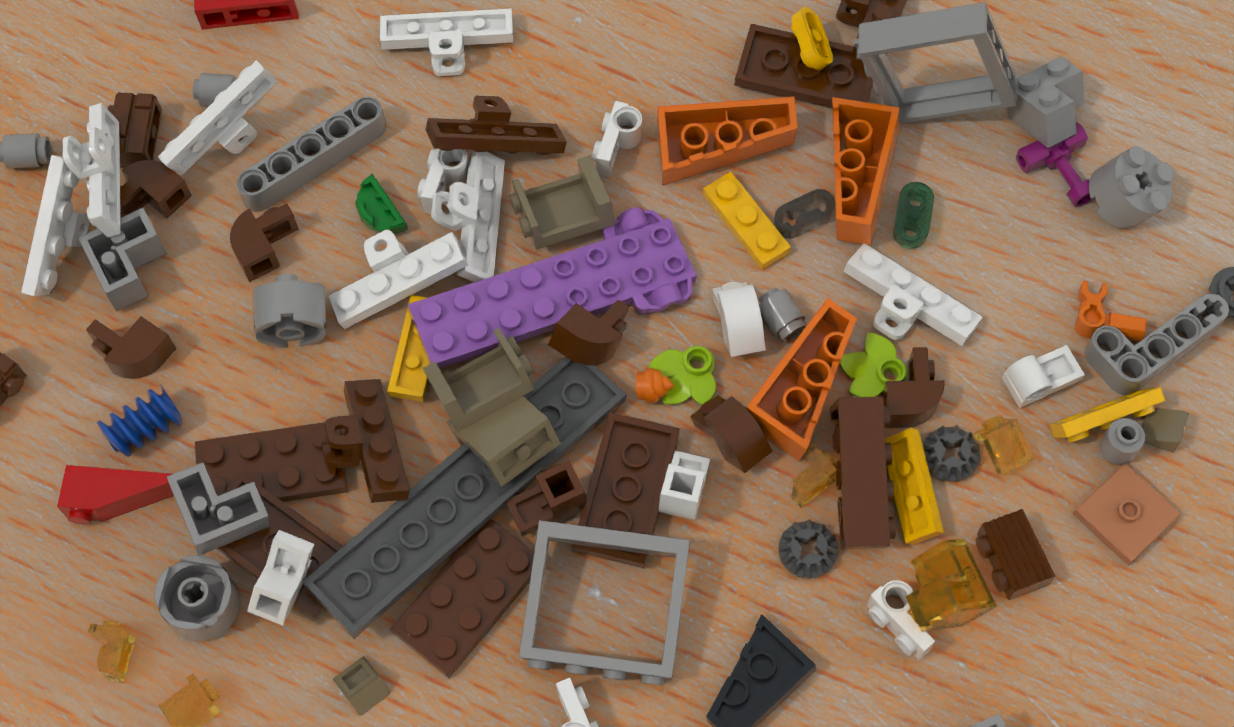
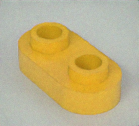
(811, 39)

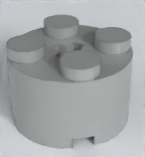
(1131, 187)
(289, 312)
(188, 581)

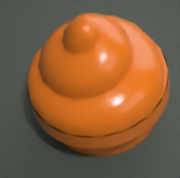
(652, 385)

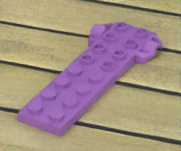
(634, 263)

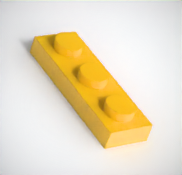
(746, 220)
(408, 377)
(1103, 415)
(913, 488)

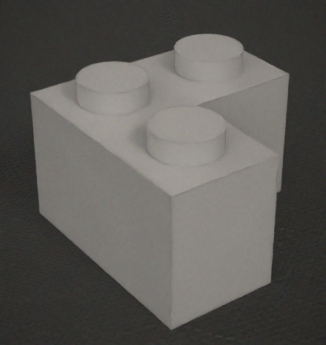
(1049, 101)
(118, 257)
(214, 518)

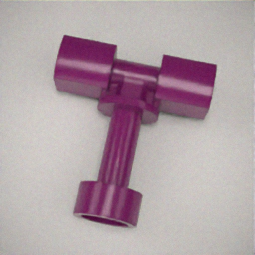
(1058, 156)

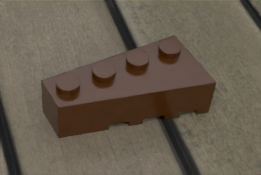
(863, 472)

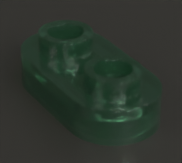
(913, 217)

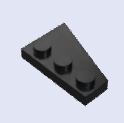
(762, 679)

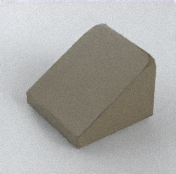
(1165, 428)
(362, 686)

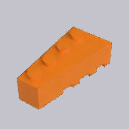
(721, 133)
(863, 156)
(798, 386)

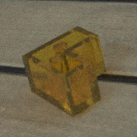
(950, 587)

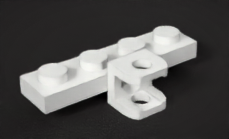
(446, 34)
(221, 121)
(101, 163)
(477, 211)
(54, 229)
(395, 275)
(909, 298)

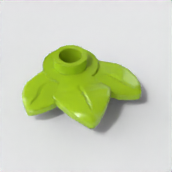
(869, 367)
(687, 380)

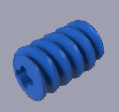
(141, 422)

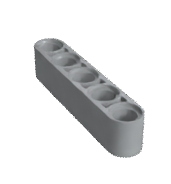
(306, 168)

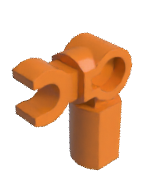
(1092, 316)

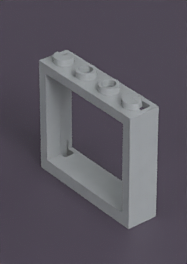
(931, 29)
(615, 540)

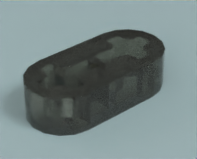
(802, 210)

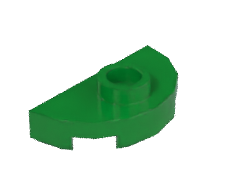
(377, 209)

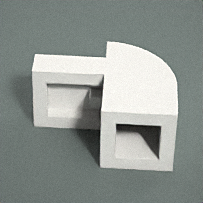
(740, 318)
(684, 485)
(281, 578)

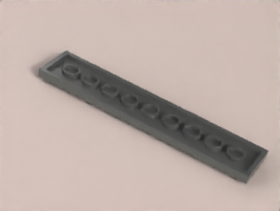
(451, 505)

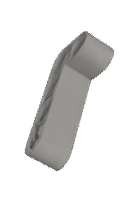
(1163, 340)

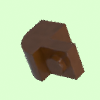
(152, 184)
(253, 238)
(586, 337)
(137, 352)
(916, 399)
(734, 431)
(554, 499)

